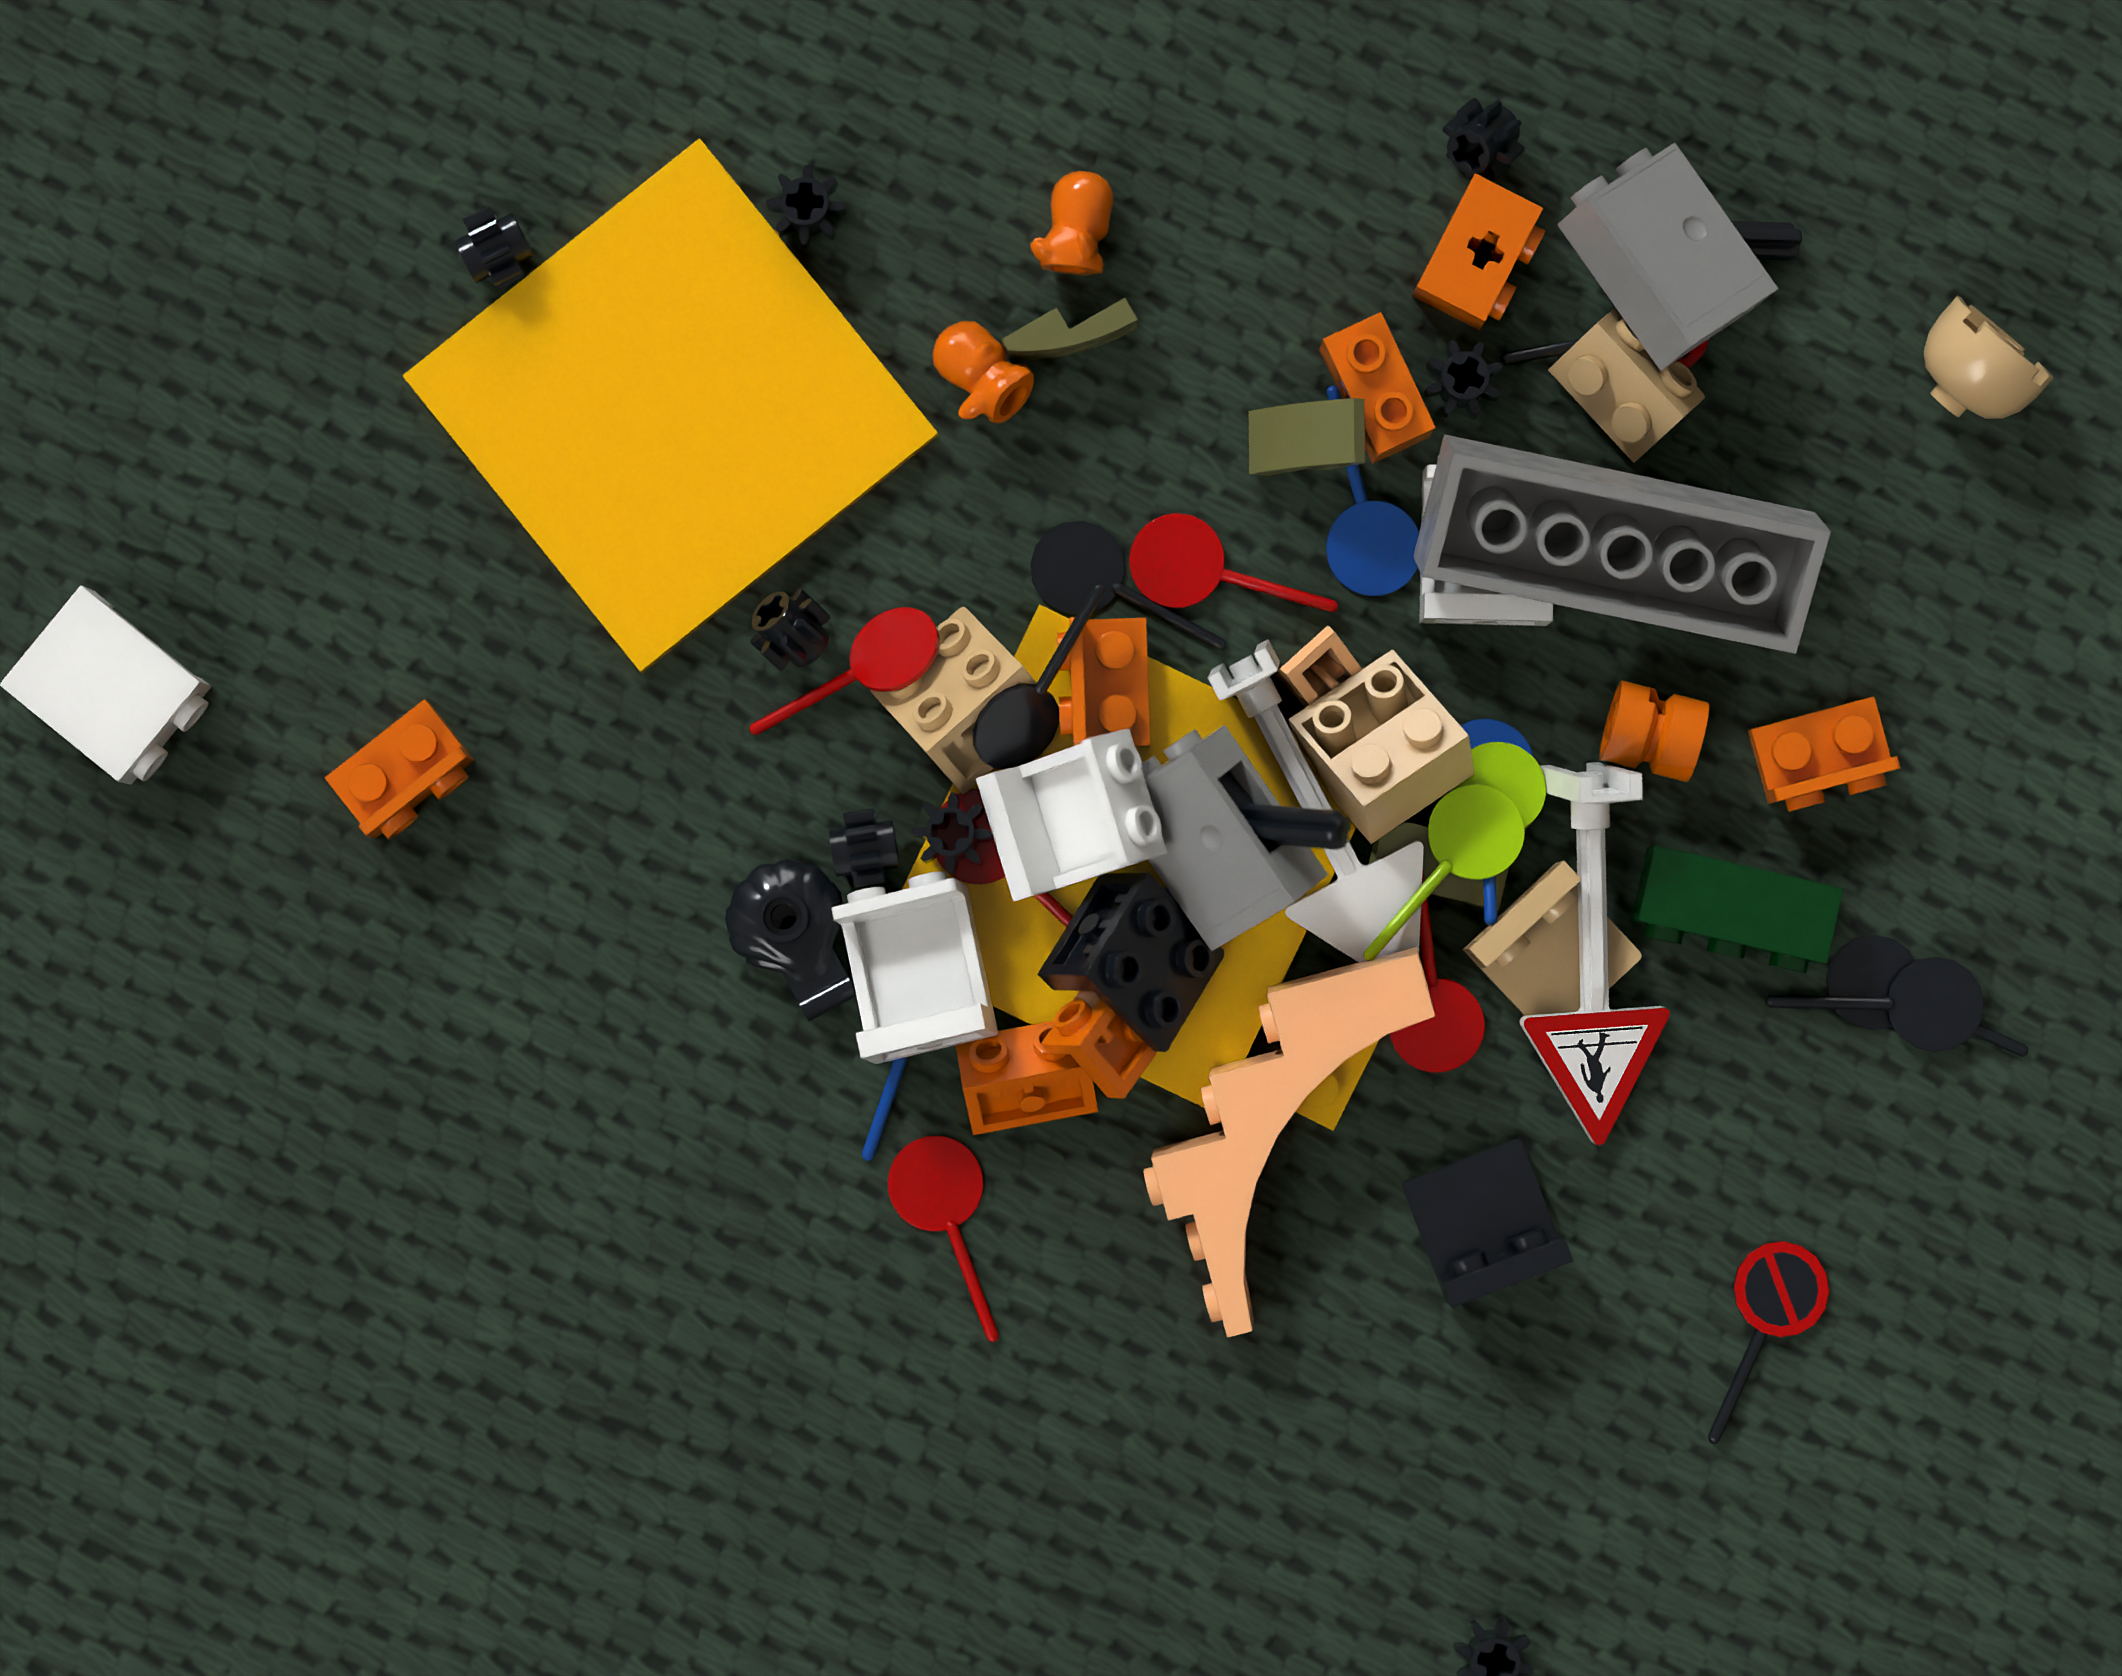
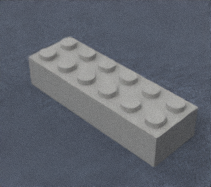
(1620, 544)

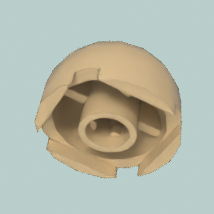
(1979, 365)

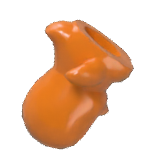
(1080, 219)
(978, 364)

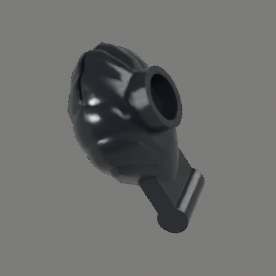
(805, 949)

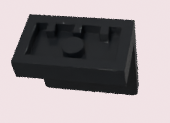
(1135, 954)
(1485, 1223)

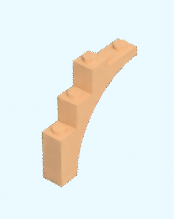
(1215, 1175)

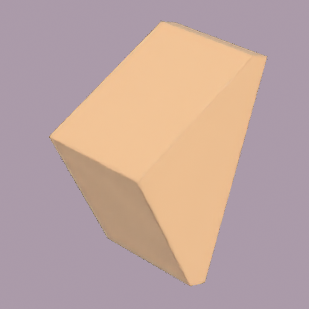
(1318, 667)

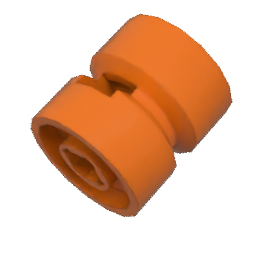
(1654, 731)

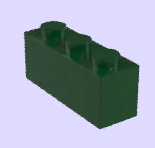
(1736, 908)

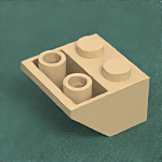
(1383, 746)

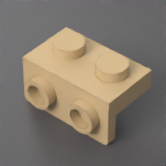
(1624, 387)

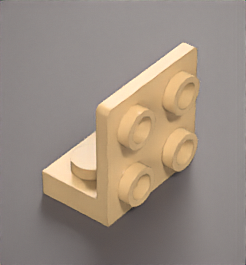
(948, 698)
(1536, 947)

